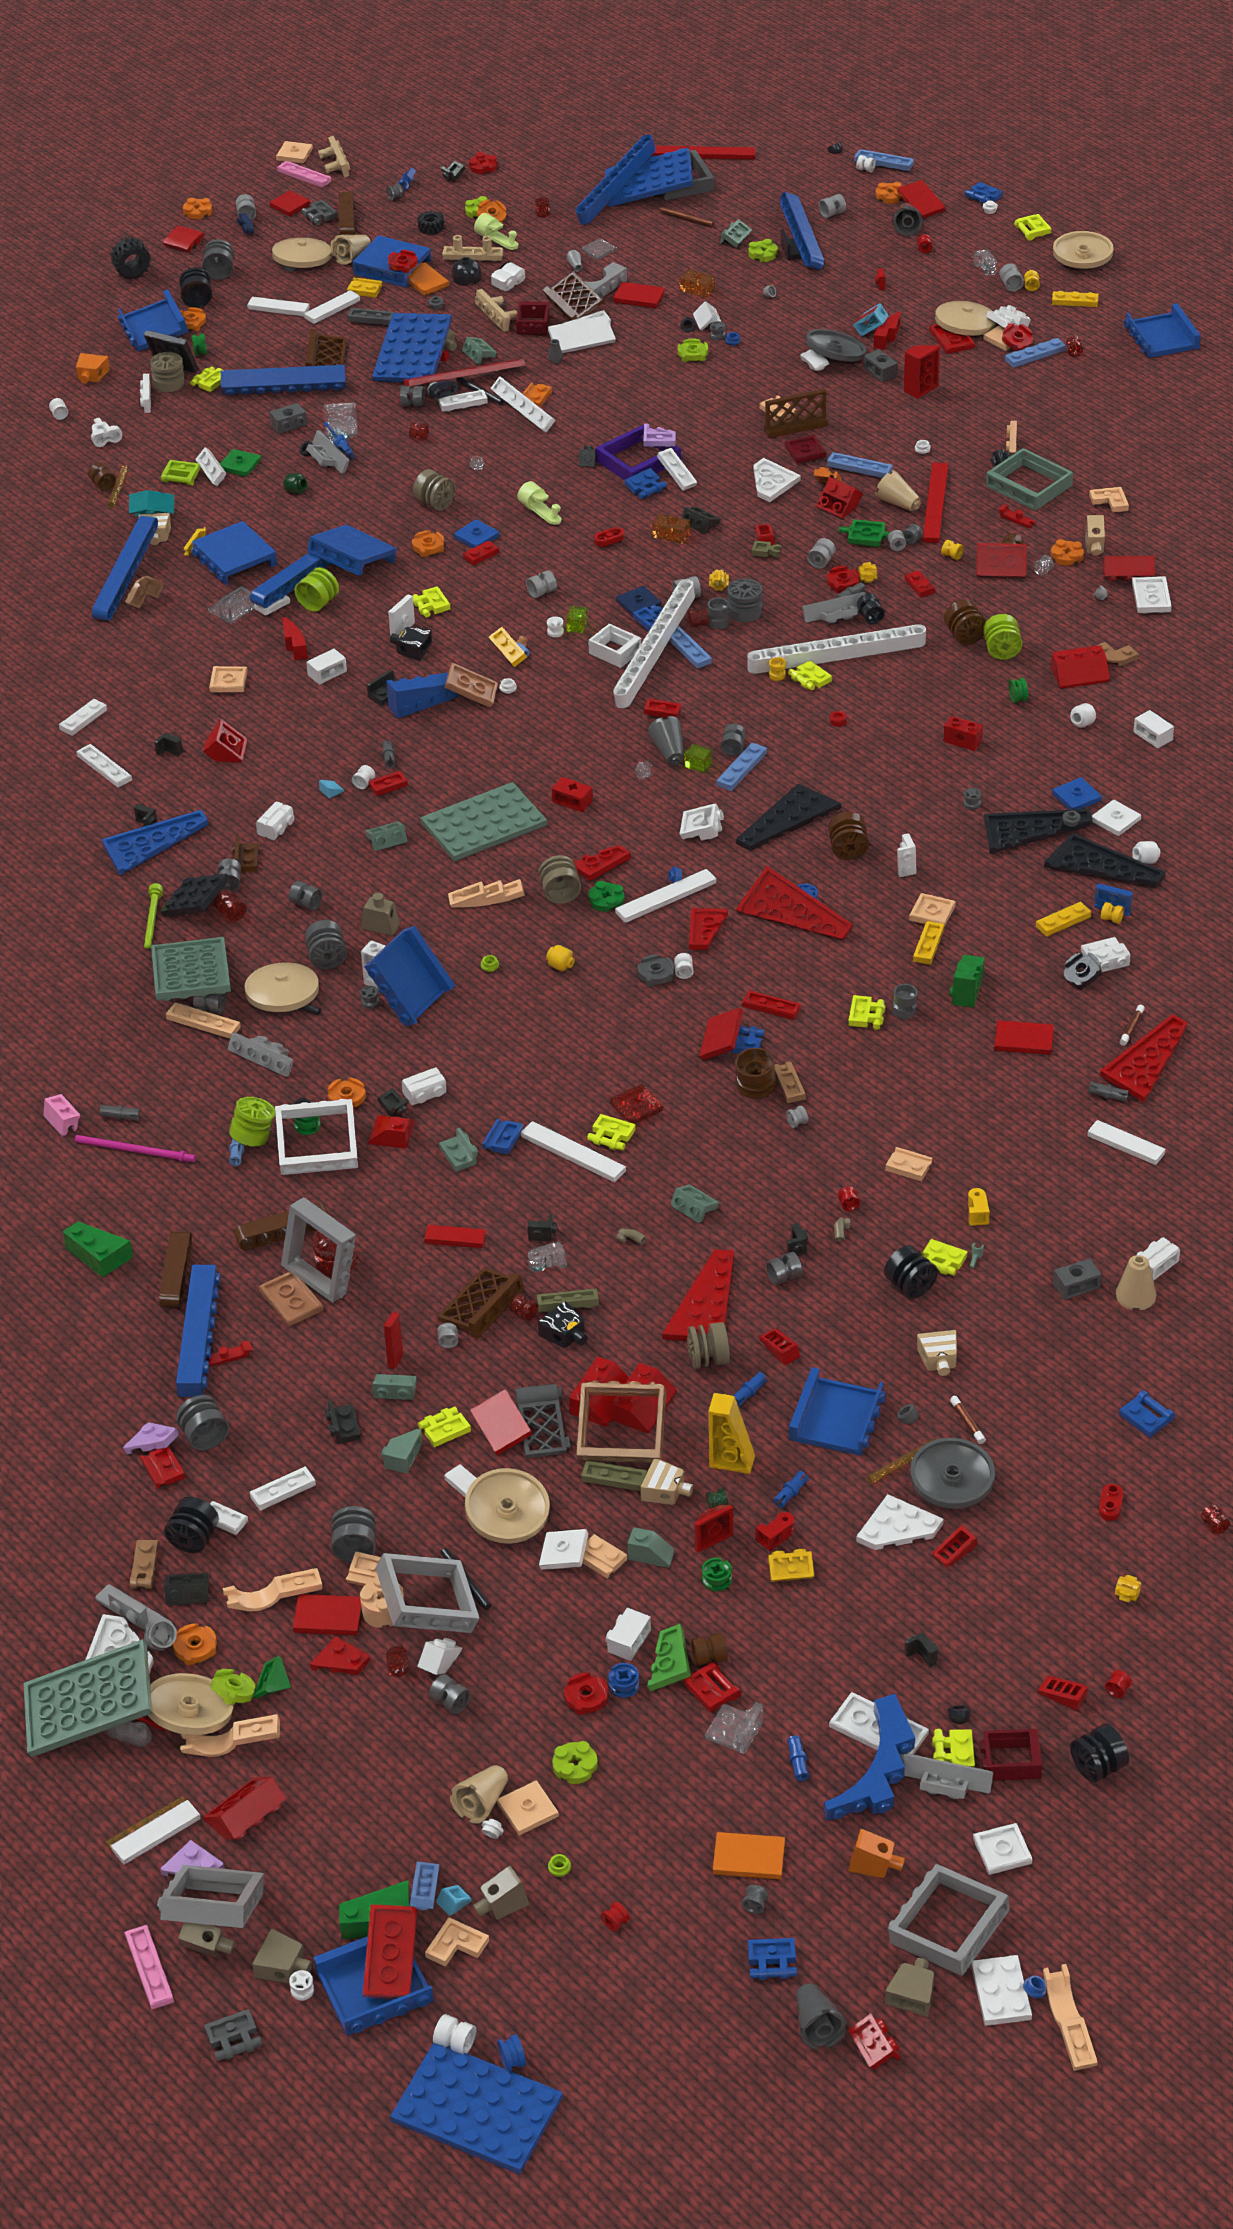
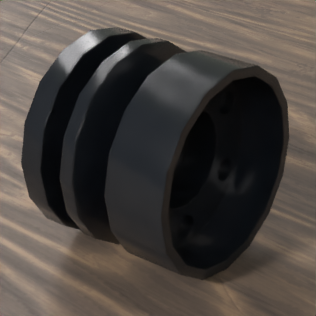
(195, 287)
(911, 1271)
(191, 1524)
(1099, 1753)

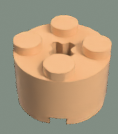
(374, 1605)

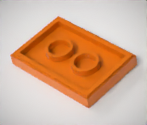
(427, 279)
(748, 1855)

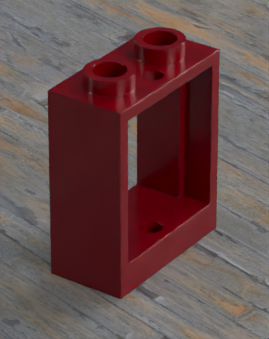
(525, 310)
(1012, 1739)

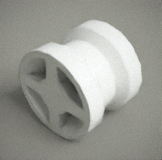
(555, 627)
(303, 1979)

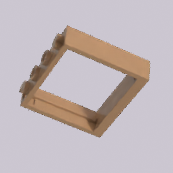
(614, 1388)

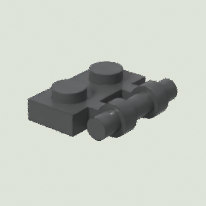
(318, 211)
(231, 2029)

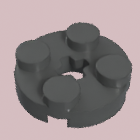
(664, 971)

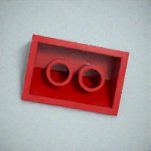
(921, 369)
(1128, 567)
(1080, 667)
(599, 1405)
(641, 1411)
(245, 1807)

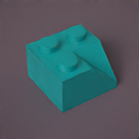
(150, 503)

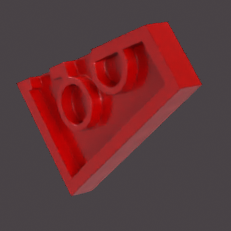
(594, 866)
(705, 926)

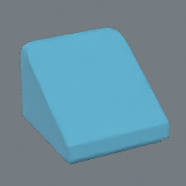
(330, 788)
(453, 1899)

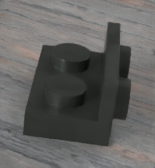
(700, 519)
(378, 687)
(343, 1423)
(186, 1588)

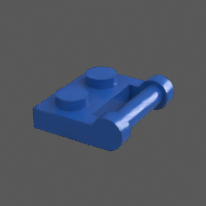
(1144, 1419)

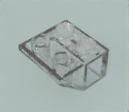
(233, 605)

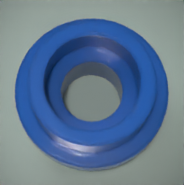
(732, 338)
(675, 874)
(1035, 1987)

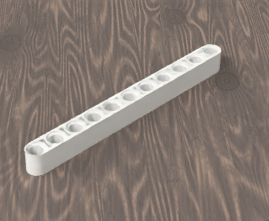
(654, 643)
(840, 648)

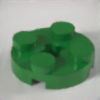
(613, 893)

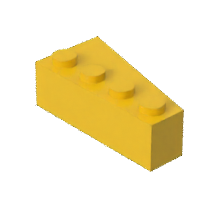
(728, 1436)

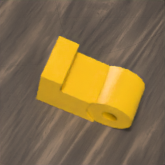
(978, 1207)

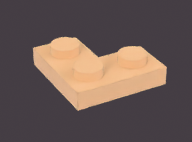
(1011, 434)
(1113, 496)
(453, 1937)

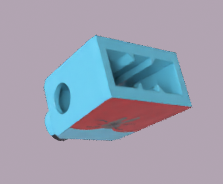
(875, 316)

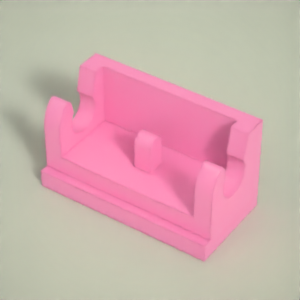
(60, 1114)

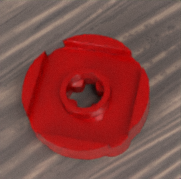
(482, 163)
(402, 261)
(1011, 333)
(835, 580)
(586, 1703)

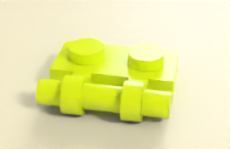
(208, 379)
(434, 601)
(810, 675)
(861, 1015)
(613, 1128)
(945, 1257)
(444, 1426)
(960, 1747)

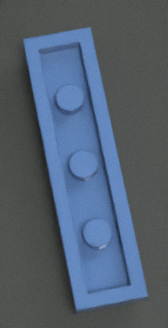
(887, 160)
(1035, 352)
(859, 465)
(690, 648)
(741, 766)
(424, 1885)

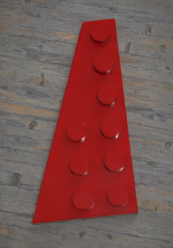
(783, 902)
(1144, 1061)
(706, 1299)

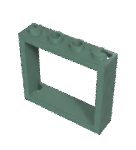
(996, 479)

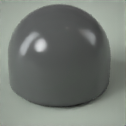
(909, 1417)

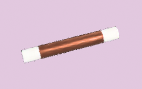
(1132, 1024)
(967, 1419)

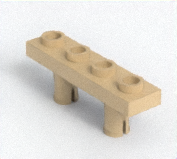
(336, 150)
(483, 253)
(491, 308)

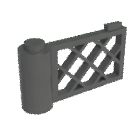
(538, 1400)

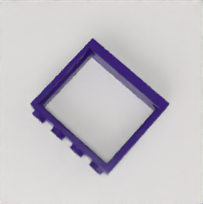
(605, 454)

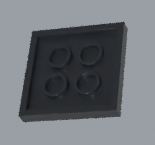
(162, 343)
(194, 894)

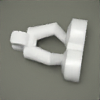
(104, 433)

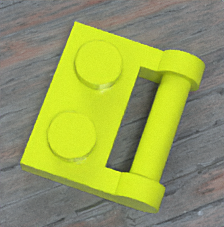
(1035, 223)

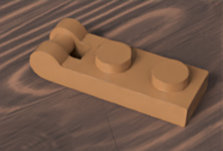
(789, 1082)
(144, 1564)

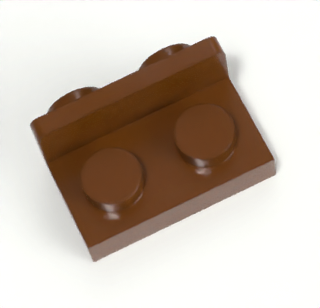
(246, 855)

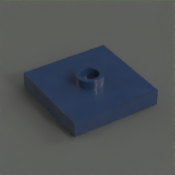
(637, 599)

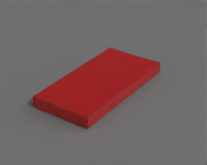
(390, 1951)

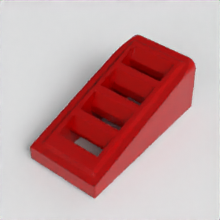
(765, 533)
(782, 1347)
(955, 1537)
(1069, 1700)

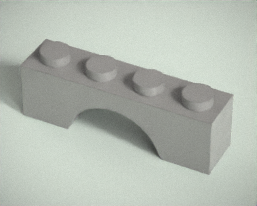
(613, 276)

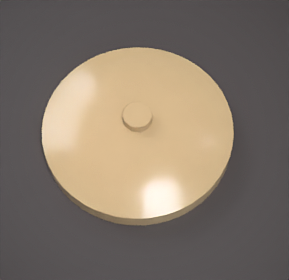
(1083, 249)
(301, 252)
(964, 318)
(281, 987)
(507, 1505)
(188, 1705)

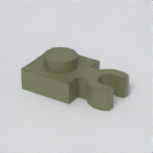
(763, 549)

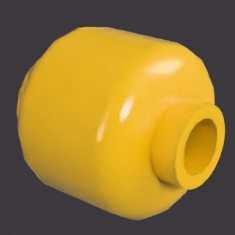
(560, 958)

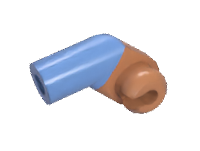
(522, 644)

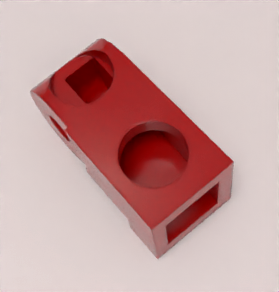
(776, 1531)

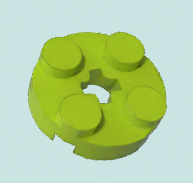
(471, 206)
(763, 250)
(692, 350)
(233, 1687)
(574, 1751)

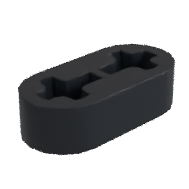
(444, 392)

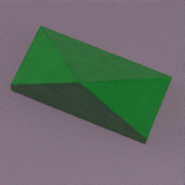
(272, 1678)

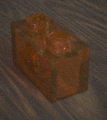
(697, 283)
(671, 528)

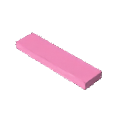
(304, 174)
(149, 1967)

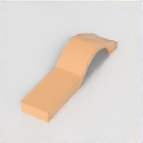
(279, 1588)
(241, 1733)
(1068, 2019)

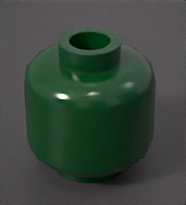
(295, 483)

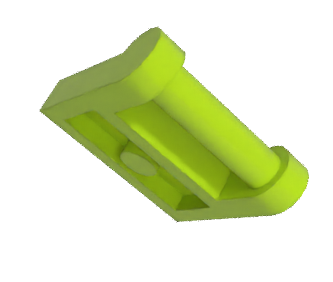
(181, 469)

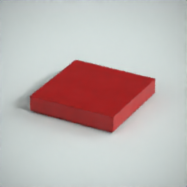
(289, 203)

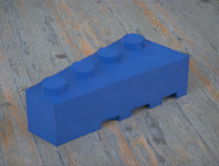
(417, 694)

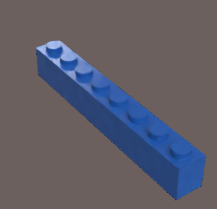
(283, 379)
(197, 1330)

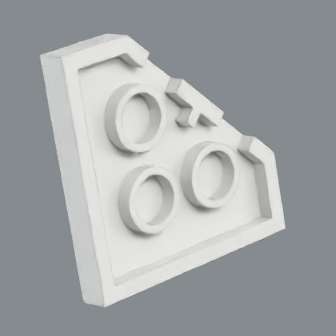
(773, 479)
(898, 1524)
(112, 1634)

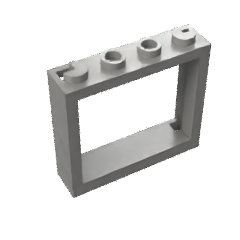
(305, 1211)
(424, 1617)
(206, 1911)
(954, 1961)

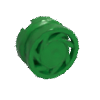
(199, 344)
(1018, 690)
(308, 1124)
(716, 1573)

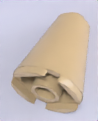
(348, 247)
(897, 492)
(1136, 1285)
(479, 1793)

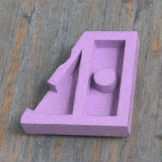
(659, 437)
(151, 1437)
(190, 1855)

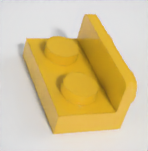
(791, 1565)

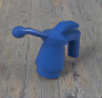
(341, 442)

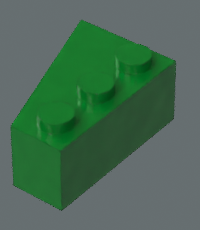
(967, 981)
(97, 1248)
(356, 1912)

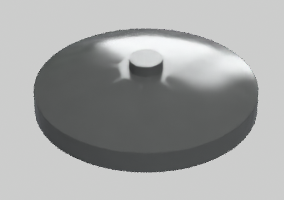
(835, 345)
(952, 1473)

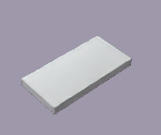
(583, 333)
(858, 1721)

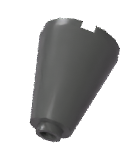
(907, 220)
(668, 739)
(818, 2018)

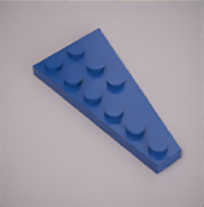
(141, 844)

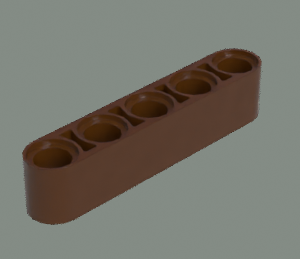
(346, 213)
(266, 1230)
(175, 1269)

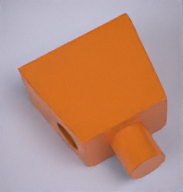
(91, 367)
(874, 1855)

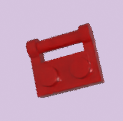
(707, 1691)

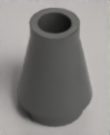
(555, 354)

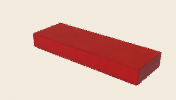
(771, 1005)
(455, 1236)
(393, 1340)

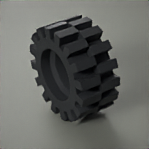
(430, 222)

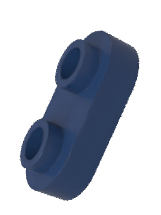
(246, 224)

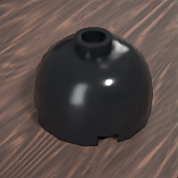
(466, 271)

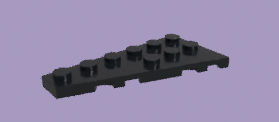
(789, 813)
(1020, 828)
(1092, 859)

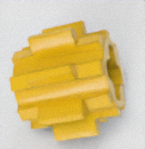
(867, 572)
(718, 580)
(1128, 1588)

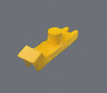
(198, 534)

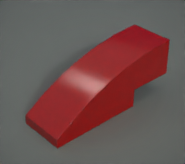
(887, 331)
(294, 639)

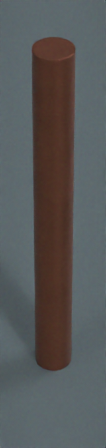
(687, 217)

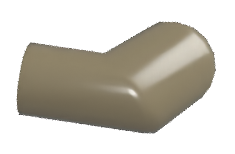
(839, 1227)
(632, 1234)

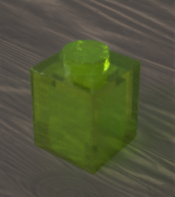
(577, 619)
(698, 758)

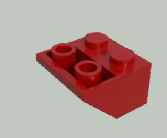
(839, 498)

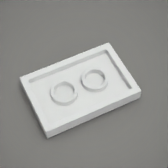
(1151, 594)
(1001, 1990)

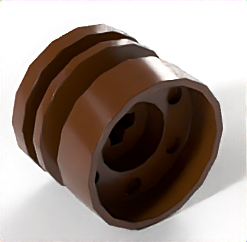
(965, 622)
(848, 835)
(755, 1073)

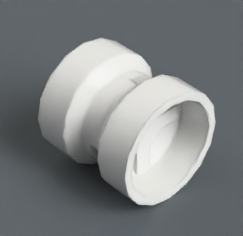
(866, 163)
(58, 408)
(362, 777)
(683, 966)

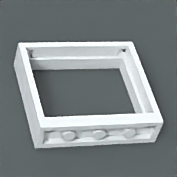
(322, 1162)

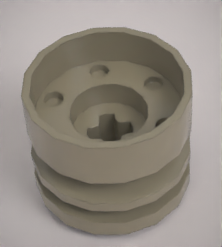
(167, 372)
(434, 489)
(559, 879)
(708, 1345)

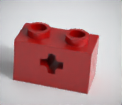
(963, 733)
(572, 794)

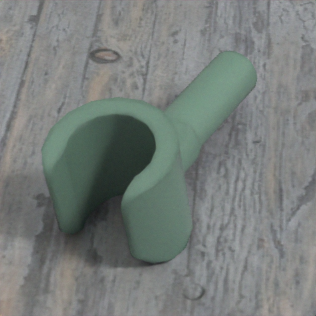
(976, 1253)

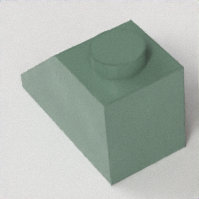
(402, 1451)
(649, 1548)

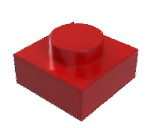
(880, 279)

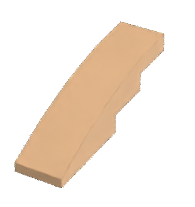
(483, 895)

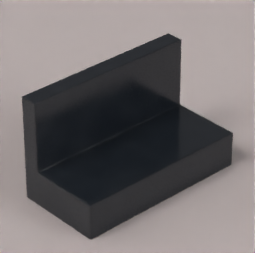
(789, 247)

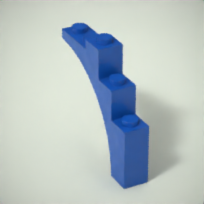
(887, 1767)

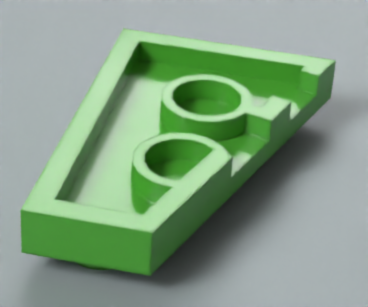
(671, 1658)

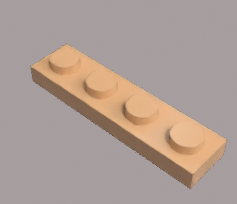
(202, 1020)

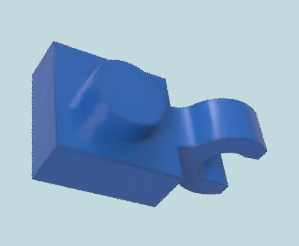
(406, 178)

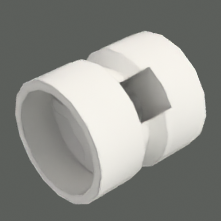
(454, 2034)

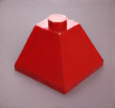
(225, 743)
(391, 1131)
(713, 1527)

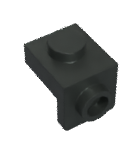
(454, 171)
(587, 456)
(168, 743)
(145, 814)
(393, 1103)
(541, 1229)
(799, 1240)
(921, 1644)

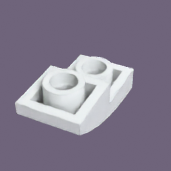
(815, 360)

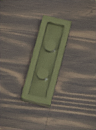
(576, 1299)
(613, 1475)

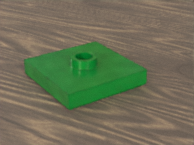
(240, 462)

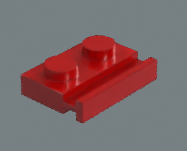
(162, 1467)

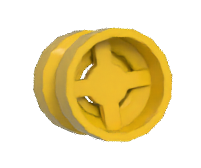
(1031, 280)
(952, 549)
(777, 668)
(1112, 913)

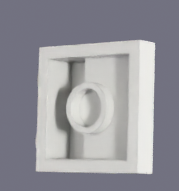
(1008, 315)
(702, 822)
(1109, 953)

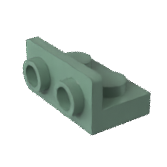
(735, 233)
(478, 349)
(387, 835)
(459, 1151)
(693, 1202)
(394, 1386)

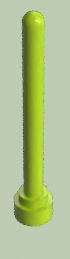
(155, 893)

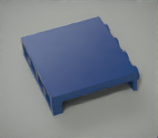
(374, 260)
(159, 317)
(1164, 333)
(350, 548)
(232, 550)
(409, 975)
(835, 1414)
(343, 1980)

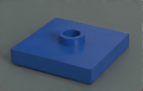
(476, 534)
(1077, 794)

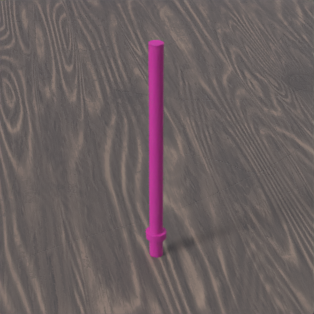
(182, 1156)

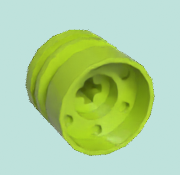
(316, 589)
(1002, 636)
(252, 1121)

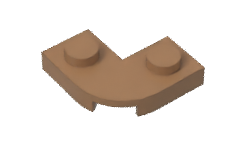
(141, 588)
(1121, 656)

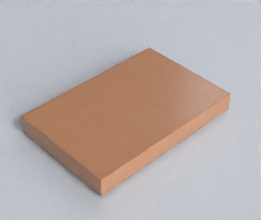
(471, 685)
(291, 1298)

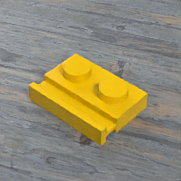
(365, 287)

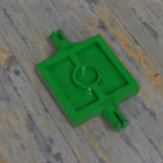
(865, 532)

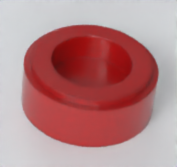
(838, 718)

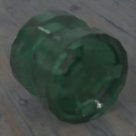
(716, 1498)

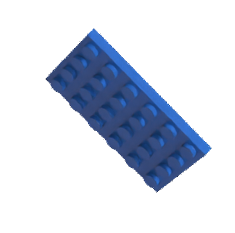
(656, 176)
(411, 346)
(477, 2107)

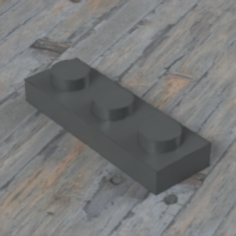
(369, 316)

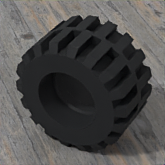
(137, 265)

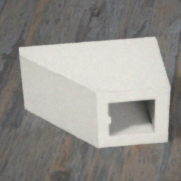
(439, 1655)

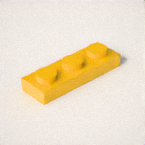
(1075, 299)
(508, 647)
(1063, 919)
(928, 943)

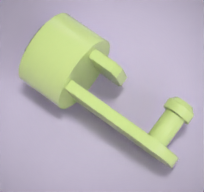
(488, 226)
(533, 497)

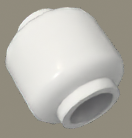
(1083, 715)
(1146, 852)

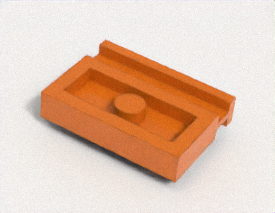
(537, 393)
(823, 474)

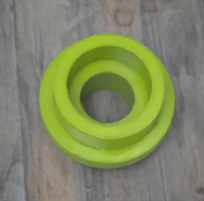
(489, 963)
(559, 1860)

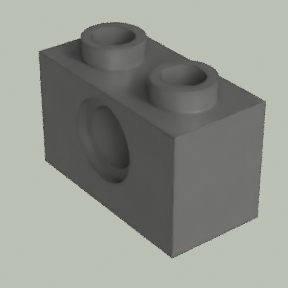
(880, 365)
(288, 418)
(1077, 1279)

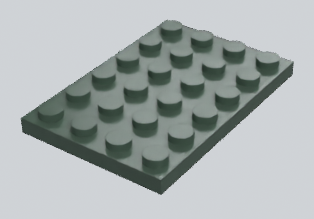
(483, 821)
(190, 969)
(87, 1698)

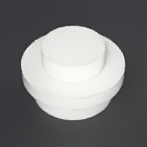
(990, 207)
(922, 447)
(508, 686)
(492, 1828)

